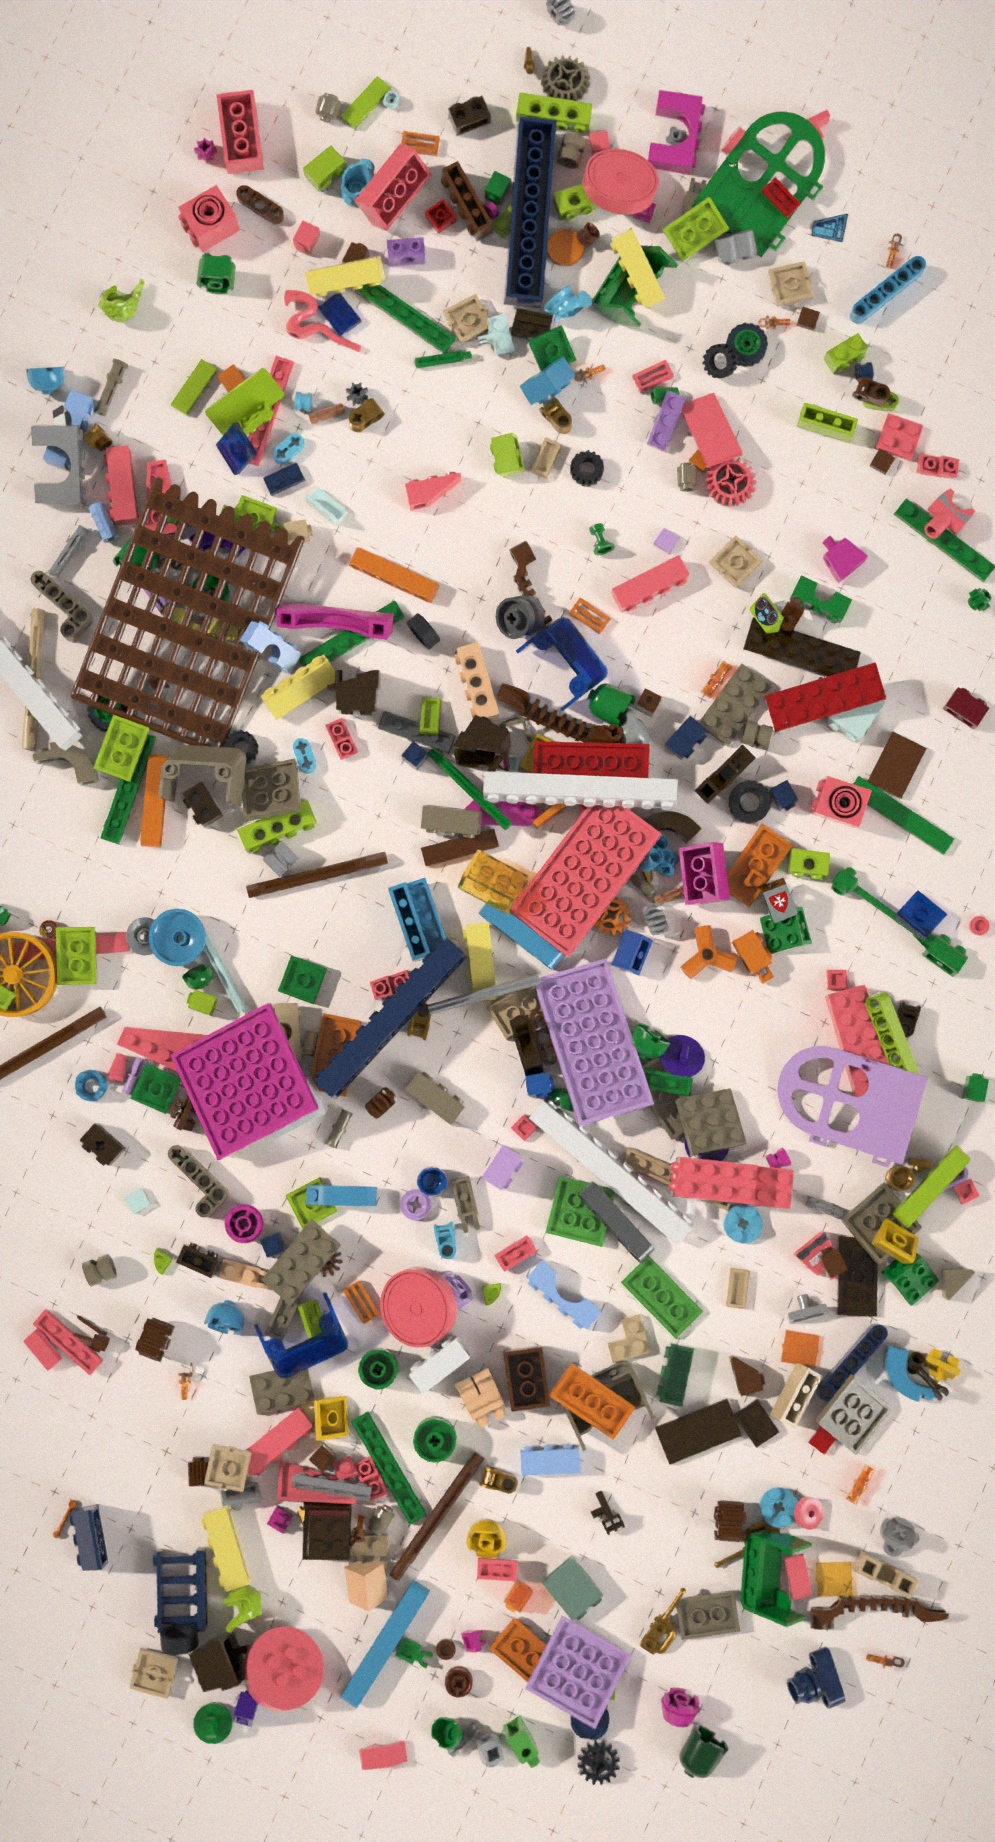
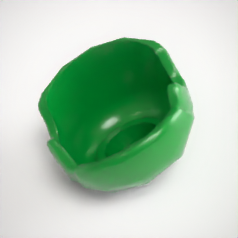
(198, 977)
(561, 1094)
(446, 1732)

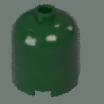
(702, 1753)

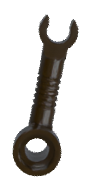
(915, 1365)

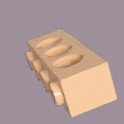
(473, 653)

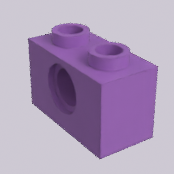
(406, 251)

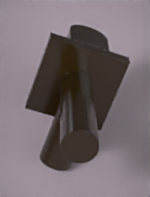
(605, 1509)

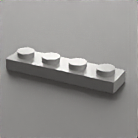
(324, 1485)

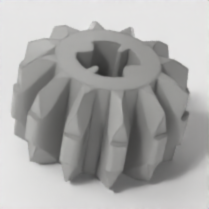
(560, 11)
(655, 919)

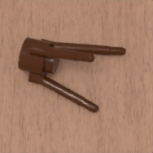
(98, 1342)

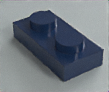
(284, 479)

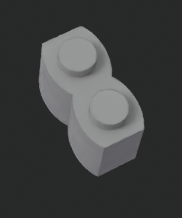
(736, 246)

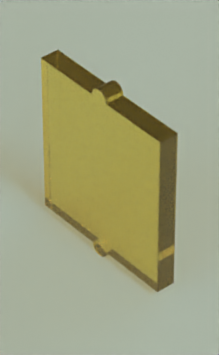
(834, 1578)

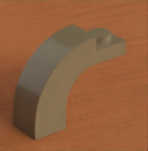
(80, 761)

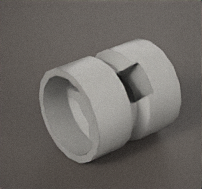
(280, 858)

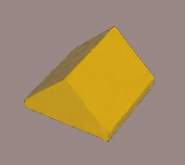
(896, 1242)
(331, 1417)

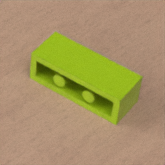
(827, 422)

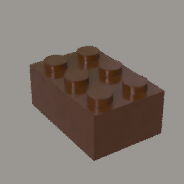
(526, 1378)

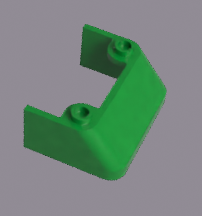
(615, 294)
(762, 1576)

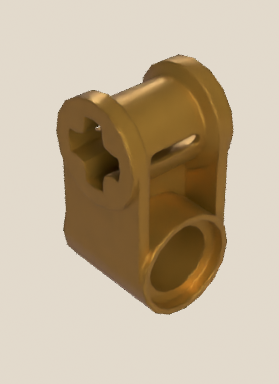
(367, 413)
(554, 413)
(97, 438)
(420, 1023)
(497, 1480)

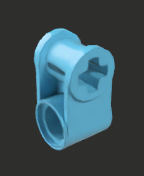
(445, 1238)

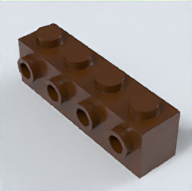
(467, 201)

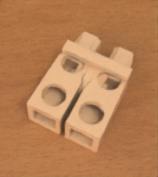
(481, 1403)

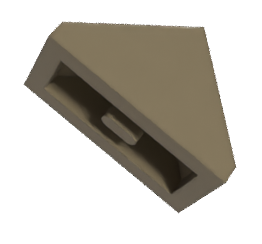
(953, 1280)

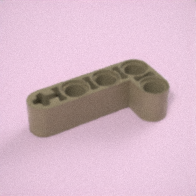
(60, 601)
(196, 1176)

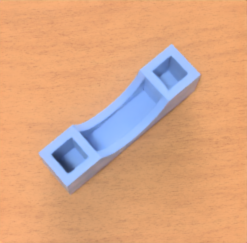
(79, 408)
(582, 1311)

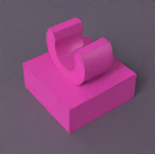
(646, 215)
(280, 1519)
(471, 1640)

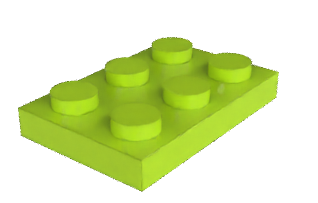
(695, 229)
(121, 748)
(76, 955)

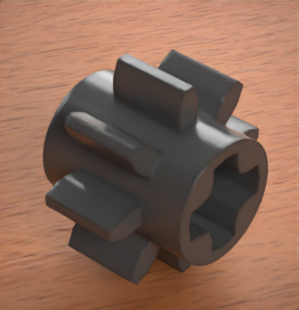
(357, 388)

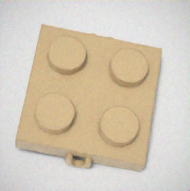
(790, 283)
(467, 319)
(735, 561)
(228, 1468)
(153, 1673)

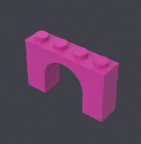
(687, 109)

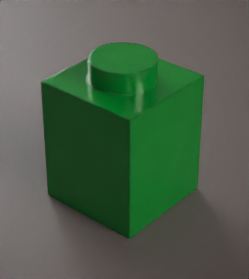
(497, 188)
(975, 1088)

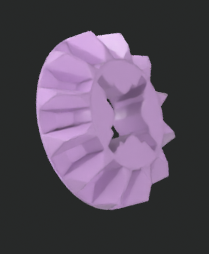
(407, 1209)

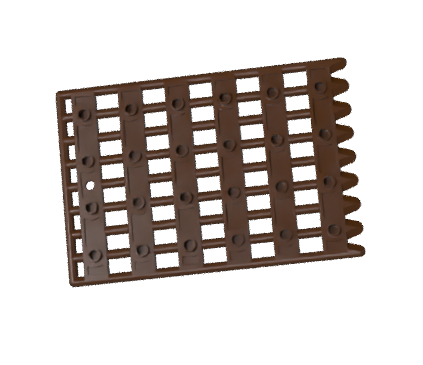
(222, 527)

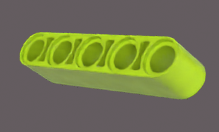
(889, 1028)
(931, 1186)

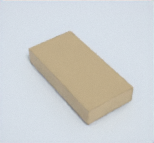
(546, 458)
(737, 1288)

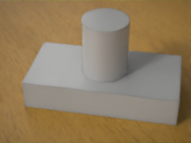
(806, 1310)
(237, 1499)

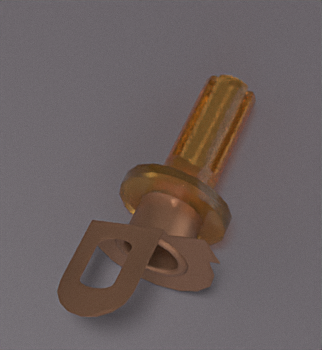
(893, 249)
(773, 322)
(588, 373)
(185, 1381)
(358, 1532)
(885, 1661)

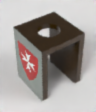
(778, 900)

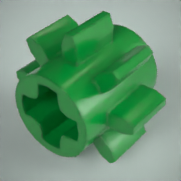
(979, 599)

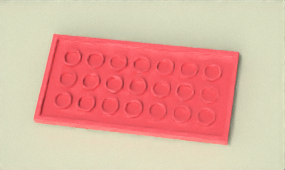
(584, 875)

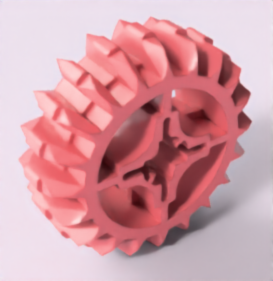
(738, 479)

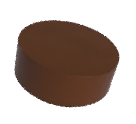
(445, 1649)

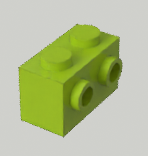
(325, 168)
(846, 353)
(507, 455)

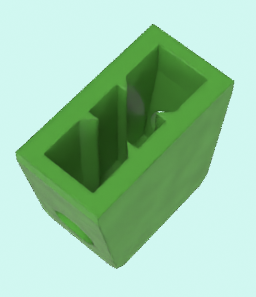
(521, 1742)

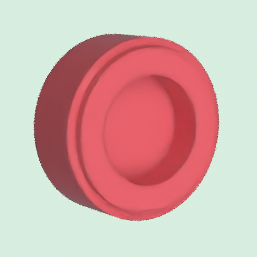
(979, 925)

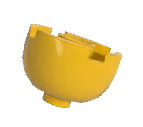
(486, 1538)

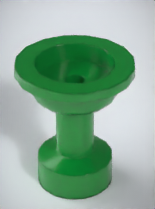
(603, 546)

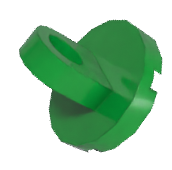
(213, 1723)

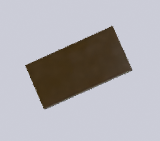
(859, 1283)
(698, 1431)

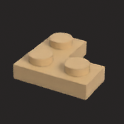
(634, 1343)

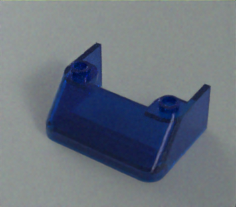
(576, 652)
(309, 1352)

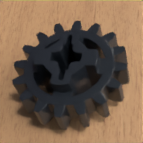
(606, 1764)

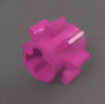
(205, 155)

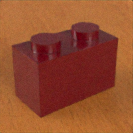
(966, 707)

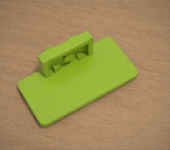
(246, 403)

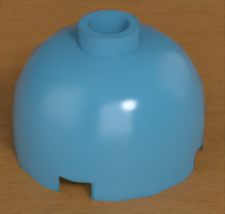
(46, 379)
(225, 1318)

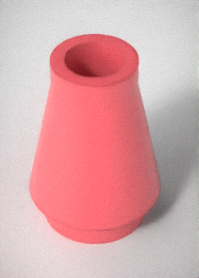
(117, 1071)

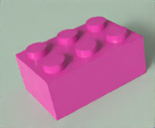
(704, 874)

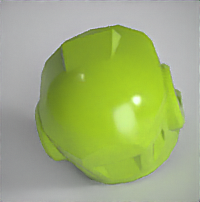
(248, 1603)

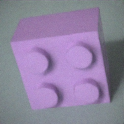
(502, 1168)

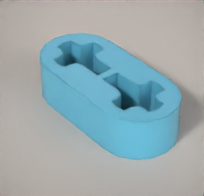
(285, 445)
(300, 758)

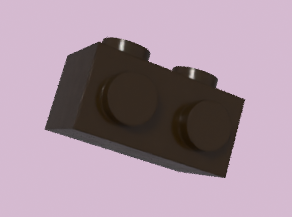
(198, 1260)

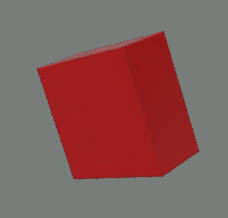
(440, 216)

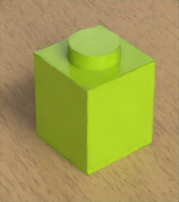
(202, 1002)

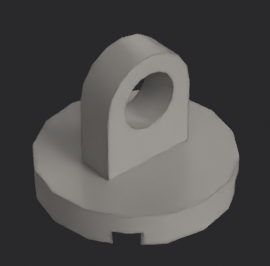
(899, 1535)

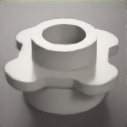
(673, 132)

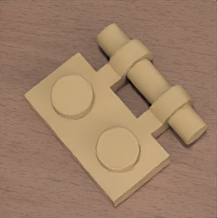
(372, 1546)

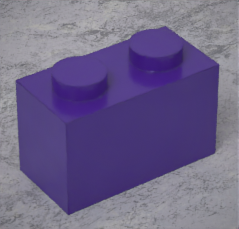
(245, 1709)

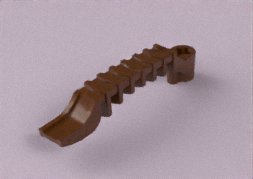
(522, 556)
(520, 702)
(823, 1617)

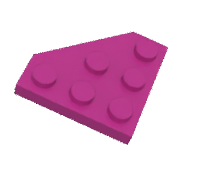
(519, 813)

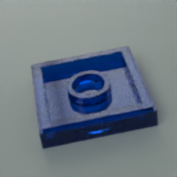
(236, 448)
(920, 915)

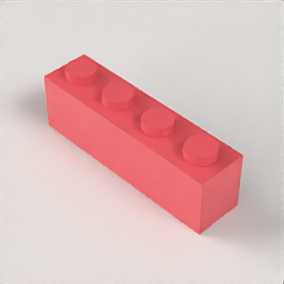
(122, 485)
(650, 583)
(278, 1439)

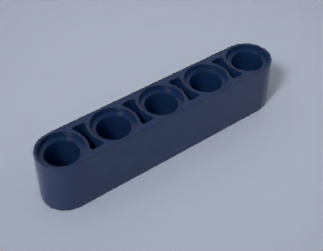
(861, 1359)

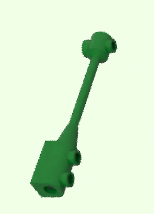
(937, 950)

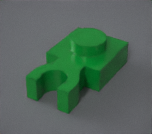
(410, 1651)

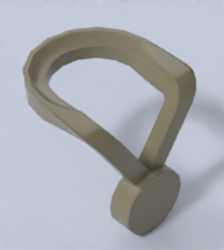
(516, 720)

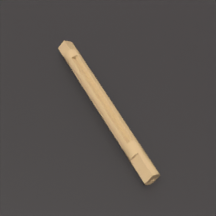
(34, 662)

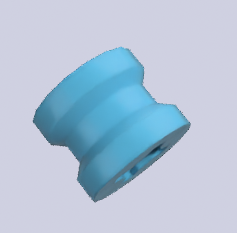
(303, 401)

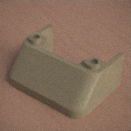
(228, 765)
(622, 1381)

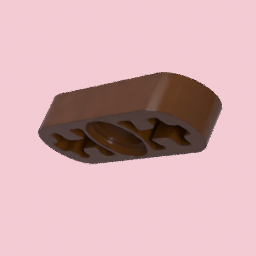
(259, 197)
(542, 1053)

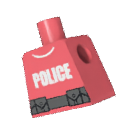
(809, 1253)

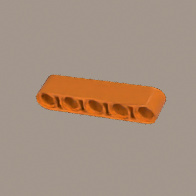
(394, 575)
(153, 805)

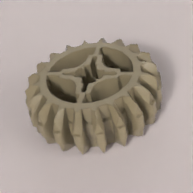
(567, 71)

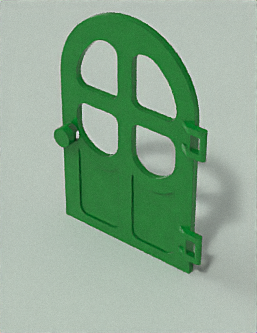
(741, 200)

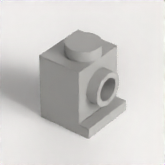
(490, 1742)

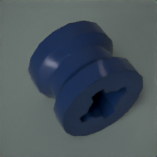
(864, 370)

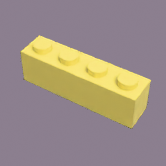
(637, 267)
(345, 275)
(299, 687)
(480, 957)
(226, 1548)

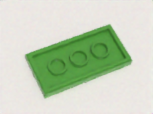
(661, 1296)

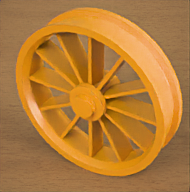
(15, 973)

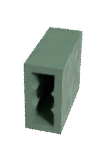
(572, 1588)

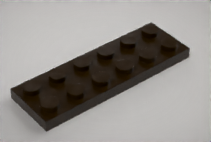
(801, 650)

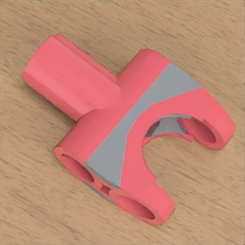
(946, 516)

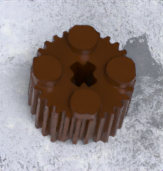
(154, 1339)
(729, 1520)

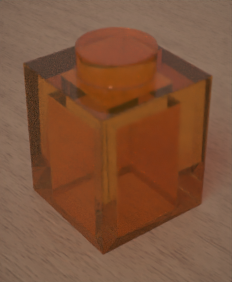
(517, 1596)

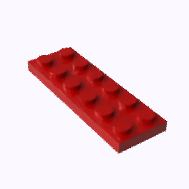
(825, 697)
(592, 759)

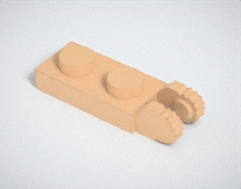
(242, 1274)

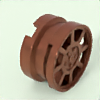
(458, 1681)

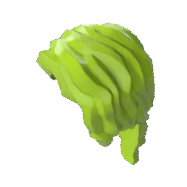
(118, 305)

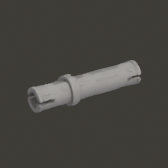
(72, 545)

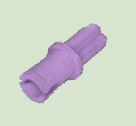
(134, 1075)

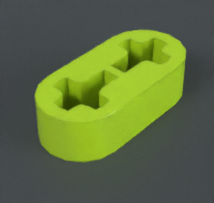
(894, 398)

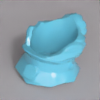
(355, 180)
(567, 304)

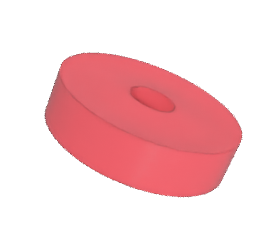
(733, 140)
(815, 1510)

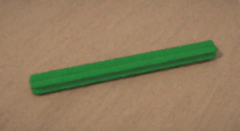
(469, 788)

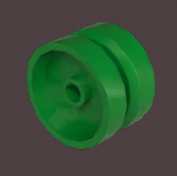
(430, 1450)

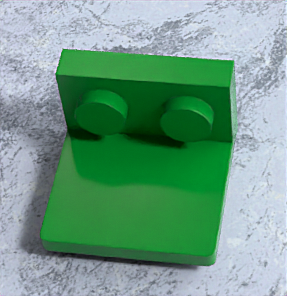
(786, 933)
(911, 1279)

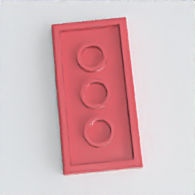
(710, 430)

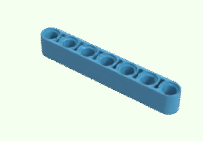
(385, 1643)

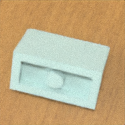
(326, 506)

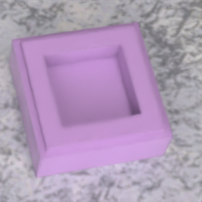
(666, 540)

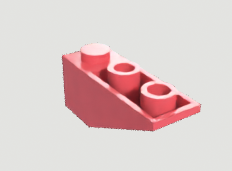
(426, 492)

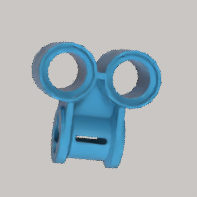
(660, 858)

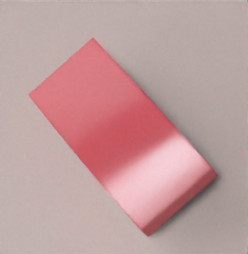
(938, 466)
(341, 738)
(386, 985)
(370, 1476)
(798, 1576)

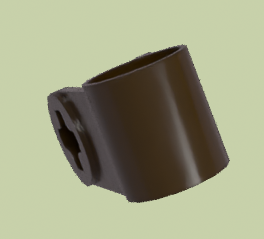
(908, 1016)

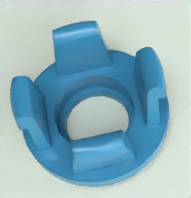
(80, 1082)

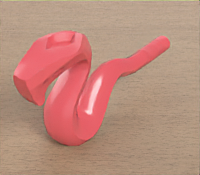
(293, 325)

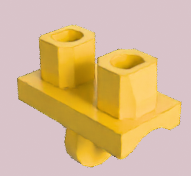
(940, 1369)

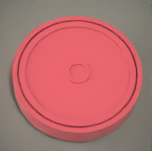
(620, 181)
(418, 1307)
(283, 1669)

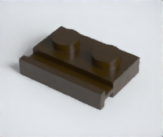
(530, 324)
(756, 1423)

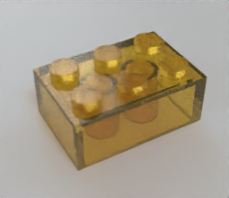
(492, 881)

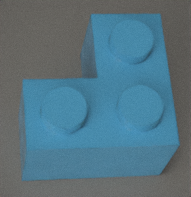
(547, 382)

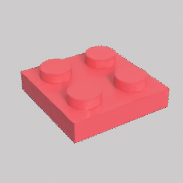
(899, 437)

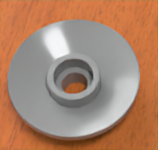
(133, 933)

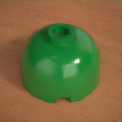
(649, 1042)

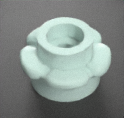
(391, 95)

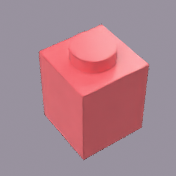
(306, 237)

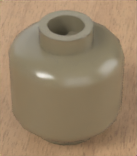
(328, 107)

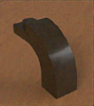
(725, 774)
(675, 822)
(526, 1045)

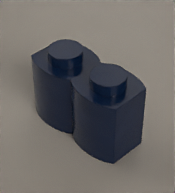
(686, 738)

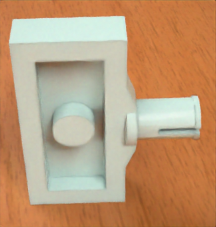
(498, 335)

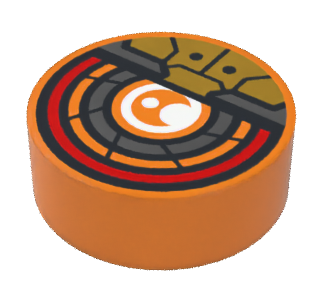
(48, 929)

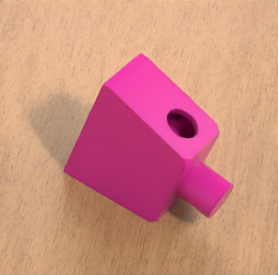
(842, 557)

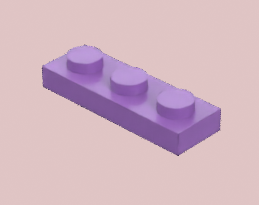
(666, 421)

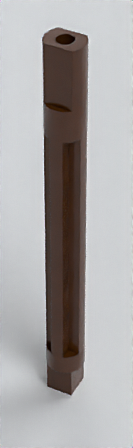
(317, 874)
(52, 1041)
(436, 1516)

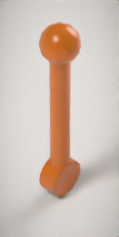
(56, 1534)

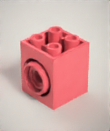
(208, 219)
(827, 802)

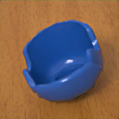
(431, 1181)

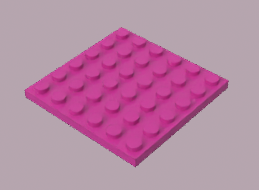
(244, 1081)

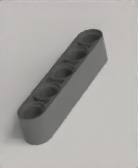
(616, 1222)

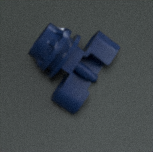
(822, 1682)

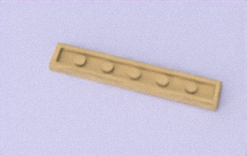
(657, 1170)

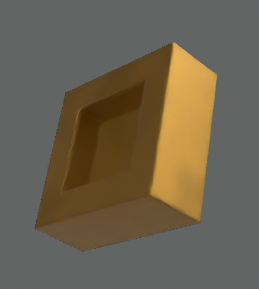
(919, 1164)

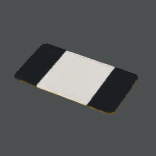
(59, 416)

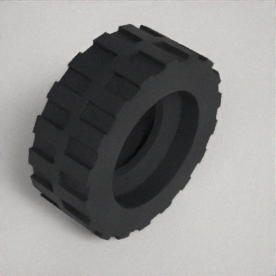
(749, 787)

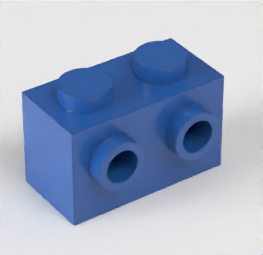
(630, 955)
(539, 1085)

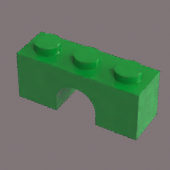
(833, 609)

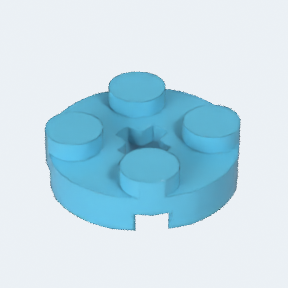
(737, 1233)
(767, 1509)

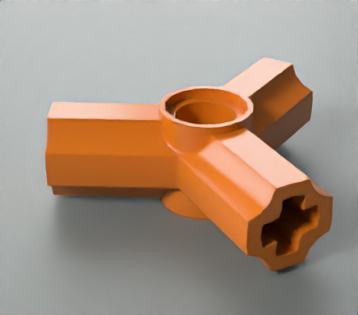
(705, 942)

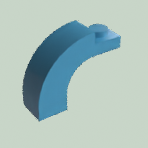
(341, 1195)
(895, 1369)

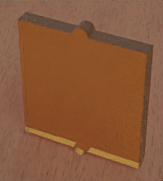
(800, 1348)

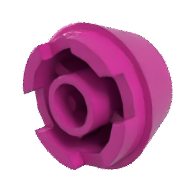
(244, 1223)
(679, 1708)

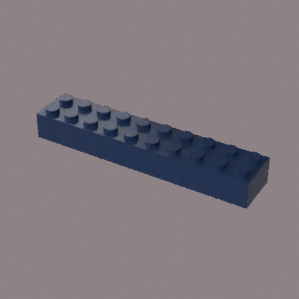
(530, 212)
(391, 1018)

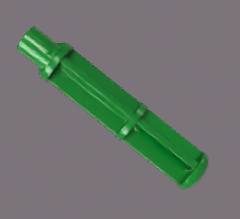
(439, 359)

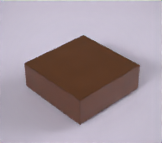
(808, 318)
(882, 461)

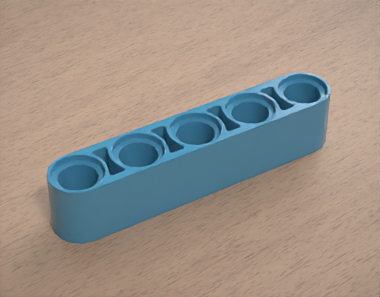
(891, 282)
(522, 935)

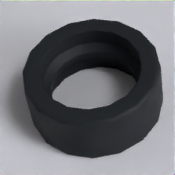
(423, 631)
(179, 1639)

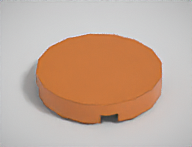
(564, 248)

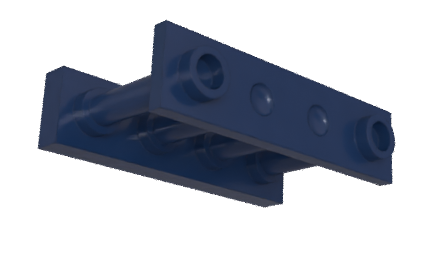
(198, 1599)

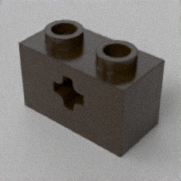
(113, 1147)

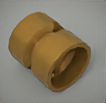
(900, 1178)

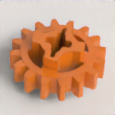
(615, 923)

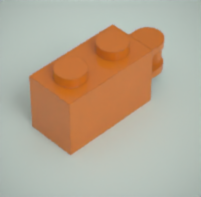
(754, 955)

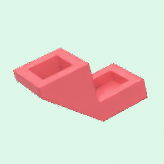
(382, 1756)

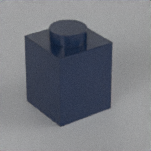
(415, 756)
(783, 796)
(273, 1244)

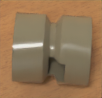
(571, 152)
(757, 735)
(97, 1270)

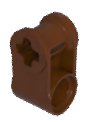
(870, 390)

